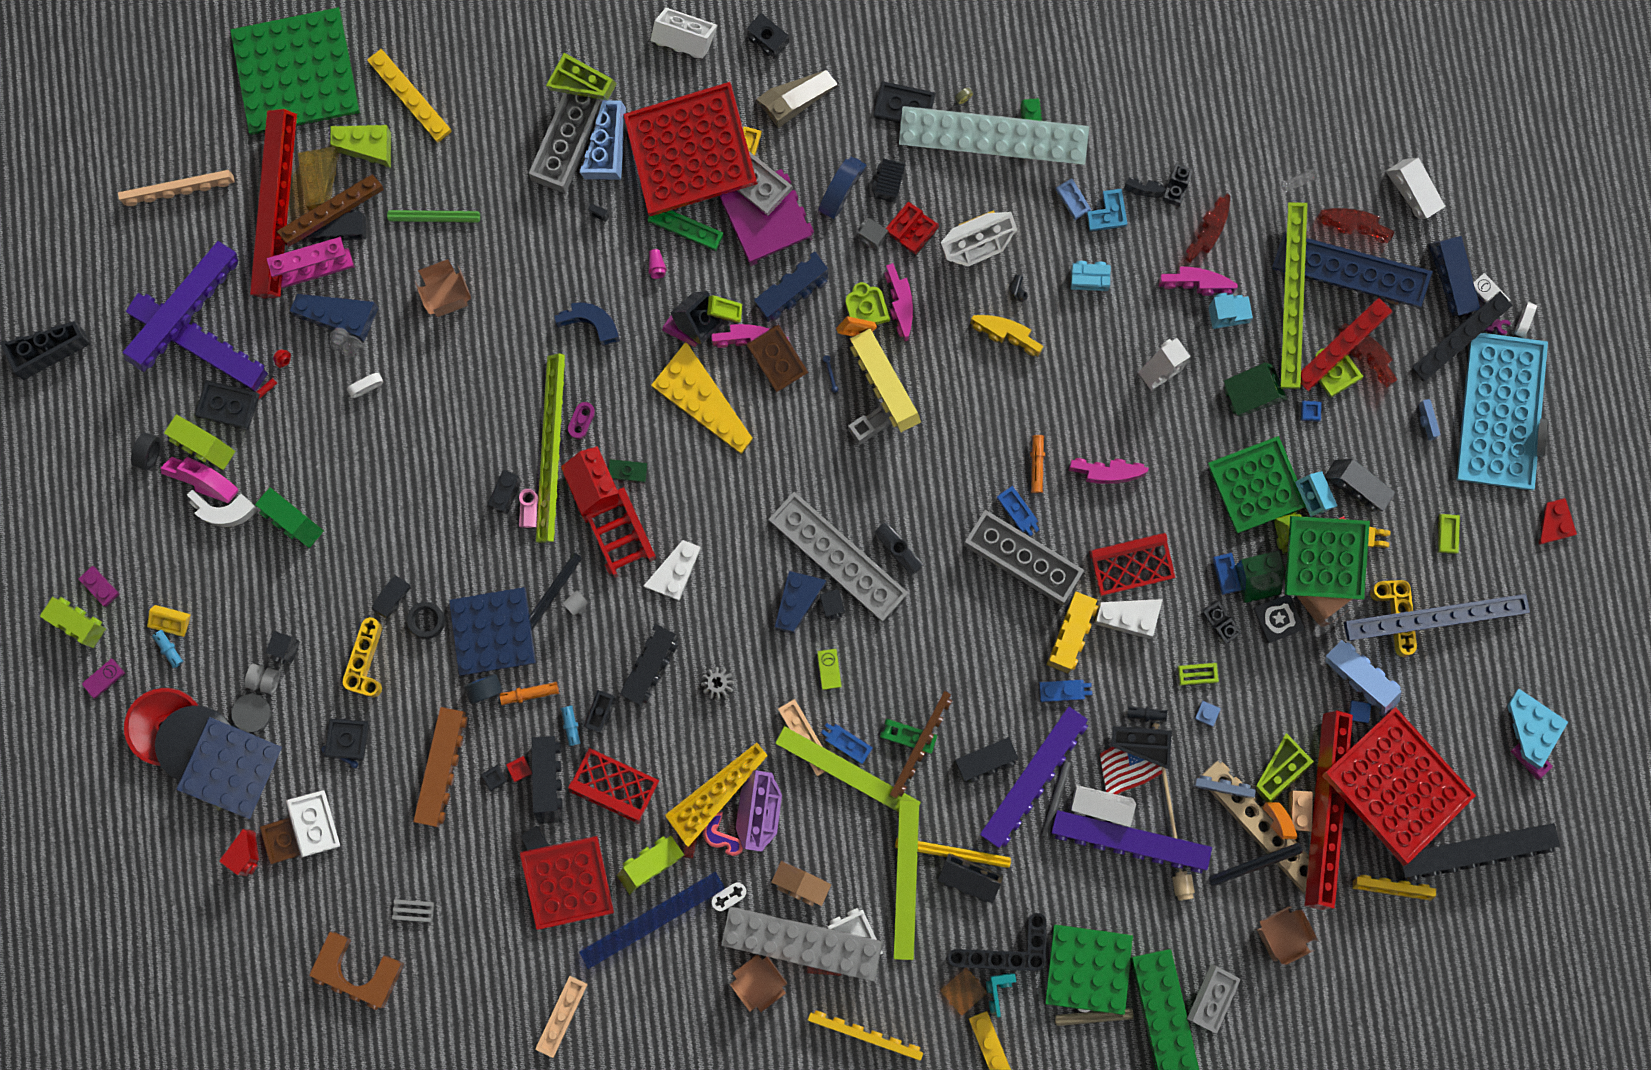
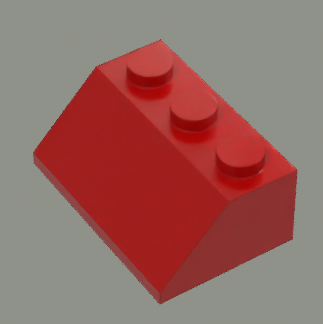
(590, 481)

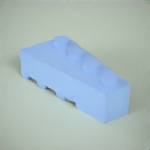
(605, 150)
(1364, 677)

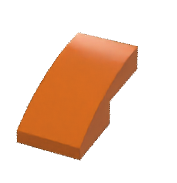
(1282, 822)

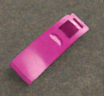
(1205, 280)
(902, 308)
(739, 335)
(1115, 473)
(202, 477)

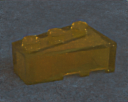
(317, 175)

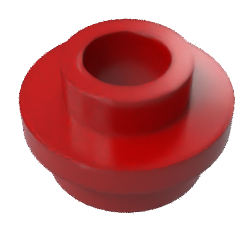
(282, 358)

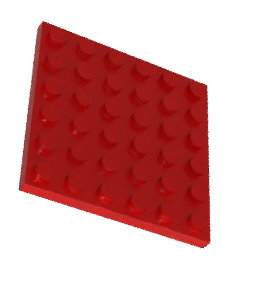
(690, 149)
(1399, 786)

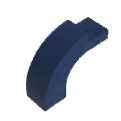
(840, 186)
(592, 315)

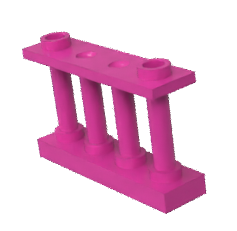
(311, 262)

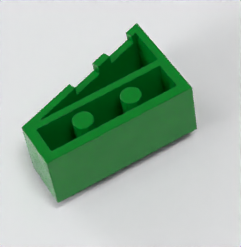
(288, 517)

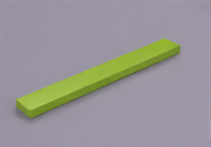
(839, 768)
(906, 880)

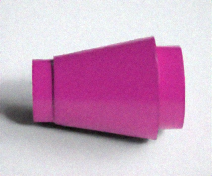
(656, 264)

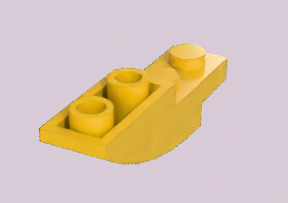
(1000, 328)

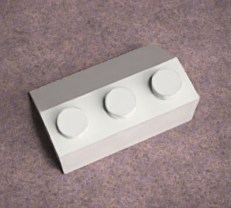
(683, 33)

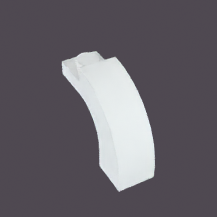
(231, 515)

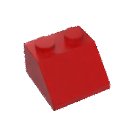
(242, 854)

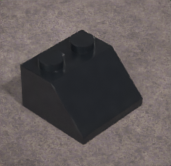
(693, 319)

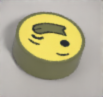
(963, 96)

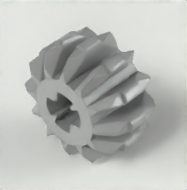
(711, 687)

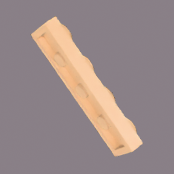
(797, 722)
(561, 1016)

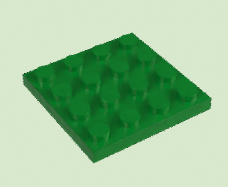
(1257, 484)
(1327, 557)
(1089, 969)

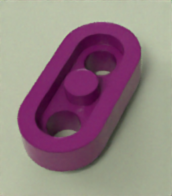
(581, 421)

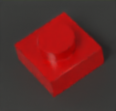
(519, 769)

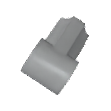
(576, 603)

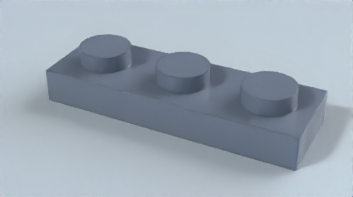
(1224, 786)

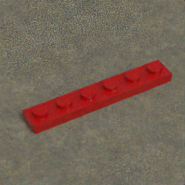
(1344, 343)

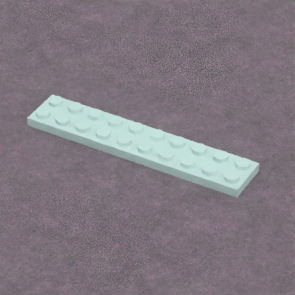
(994, 135)

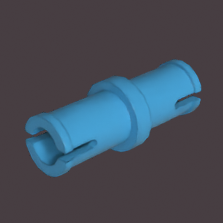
(167, 649)
(570, 725)

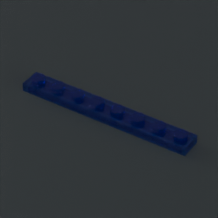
(652, 920)

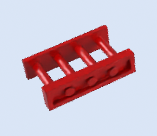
(637, 534)

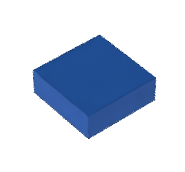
(1311, 411)
(1360, 711)

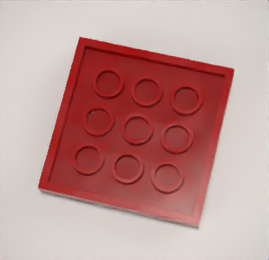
(567, 882)

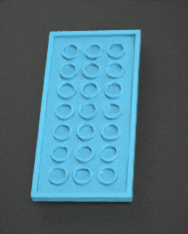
(1502, 411)

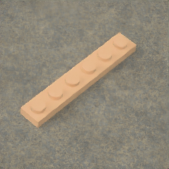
(172, 188)

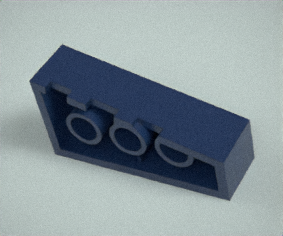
(1455, 275)
(792, 288)
(334, 313)

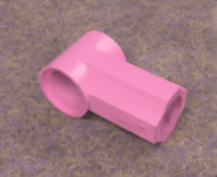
(528, 511)

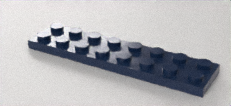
(1360, 272)

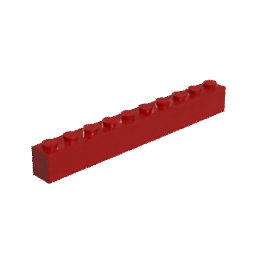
(273, 200)
(1327, 815)

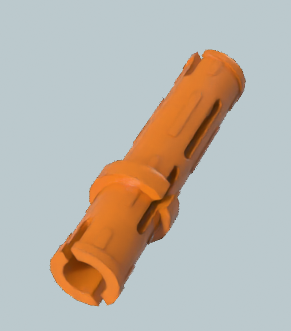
(1037, 463)
(520, 695)

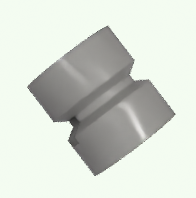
(260, 678)

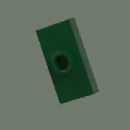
(628, 470)

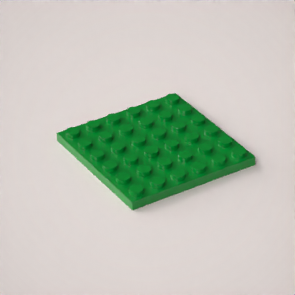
(295, 67)

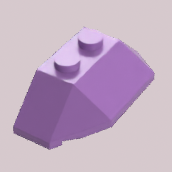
(758, 811)

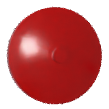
(146, 717)

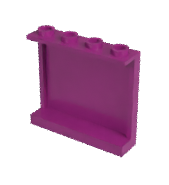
(765, 234)

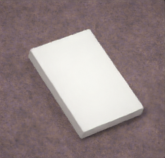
(312, 823)

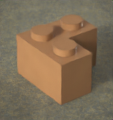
(800, 884)

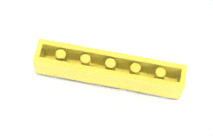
(885, 381)

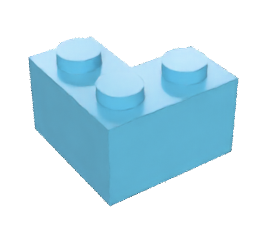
(1229, 310)

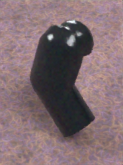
(1016, 290)

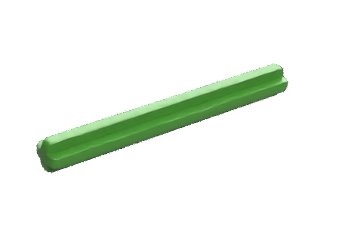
(433, 216)

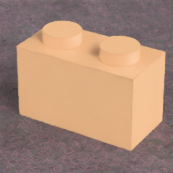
(1301, 810)

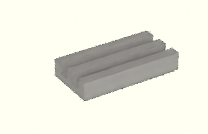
(396, 909)

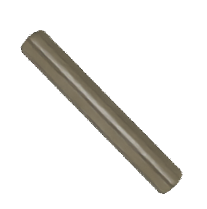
(1091, 1017)

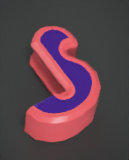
(718, 839)

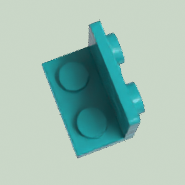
(1003, 981)

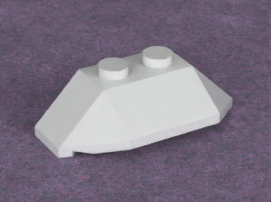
(979, 238)

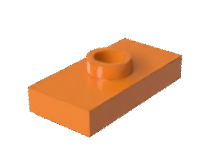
(854, 326)

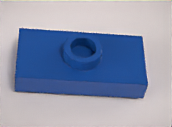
(1227, 573)

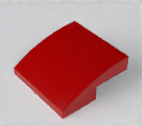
(912, 228)

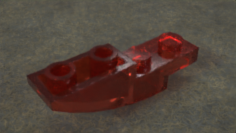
(1349, 219)
(1213, 226)
(1376, 358)

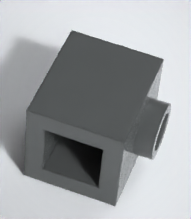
(872, 234)

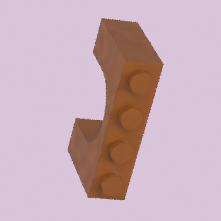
(328, 970)

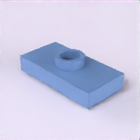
(1073, 199)
(1428, 419)

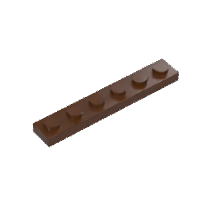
(330, 210)
(917, 753)

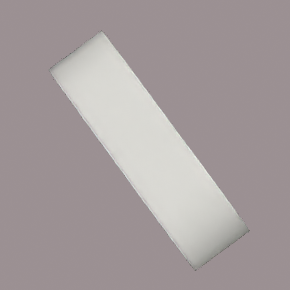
(1525, 319)
(365, 385)
(732, 900)

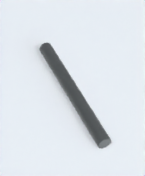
(1056, 799)

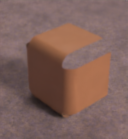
(444, 289)
(1322, 607)
(1287, 935)
(758, 983)

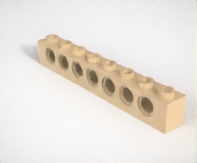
(1251, 825)

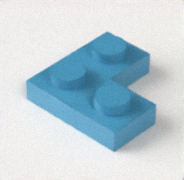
(1112, 216)

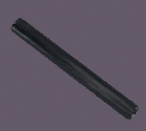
(554, 589)
(1255, 864)

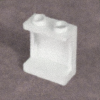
(854, 924)

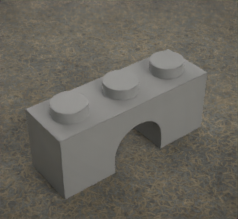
(869, 425)

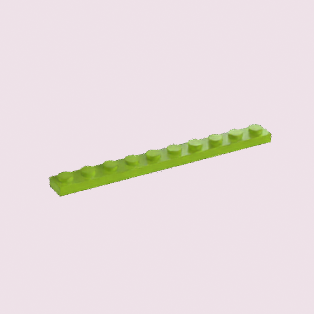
(1294, 296)
(550, 448)

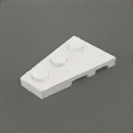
(675, 571)

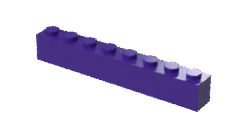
(181, 306)
(205, 346)
(1033, 777)
(1132, 841)

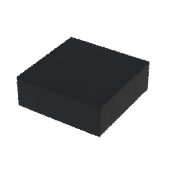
(598, 212)
(494, 778)

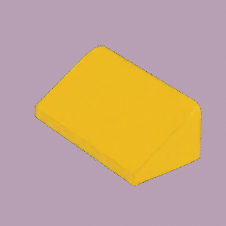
(168, 620)

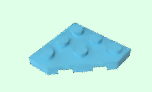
(1534, 727)

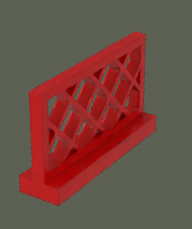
(1132, 547)
(610, 802)

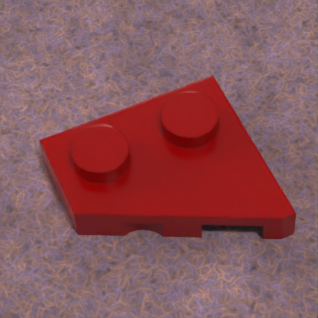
(1556, 522)

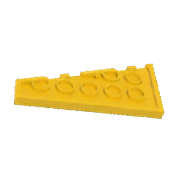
(694, 391)
(702, 805)

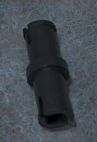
(1147, 714)

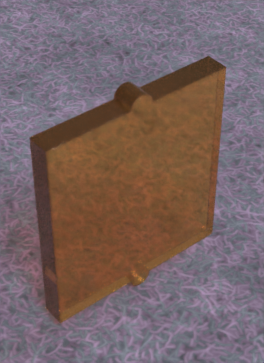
(963, 991)

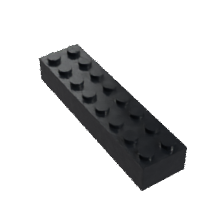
(1479, 850)

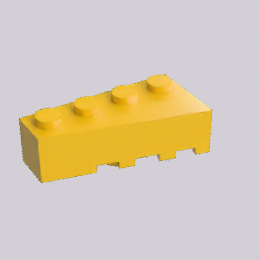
(1072, 631)

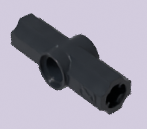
(907, 557)

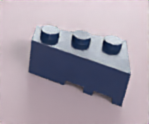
(797, 600)

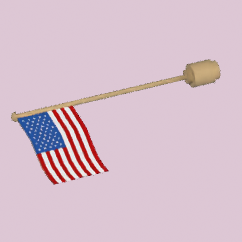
(1128, 771)

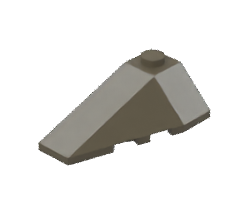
(791, 98)

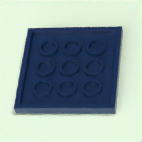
(492, 631)
(229, 767)

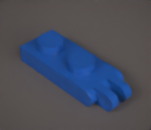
(1018, 510)
(1063, 690)
(847, 743)

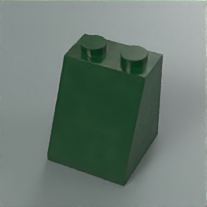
(1254, 389)
(1260, 576)

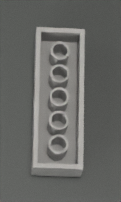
(565, 141)
(1023, 557)

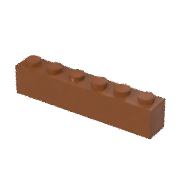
(440, 766)

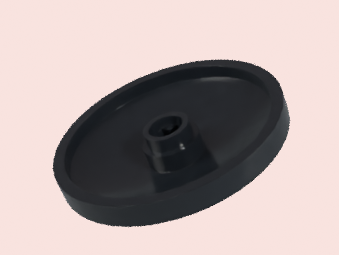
(179, 736)

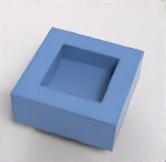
(1207, 713)

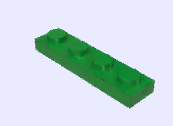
(688, 229)

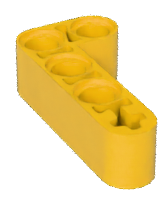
(1395, 600)
(367, 656)

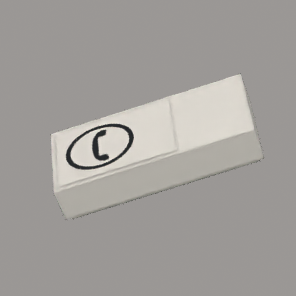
(1486, 288)

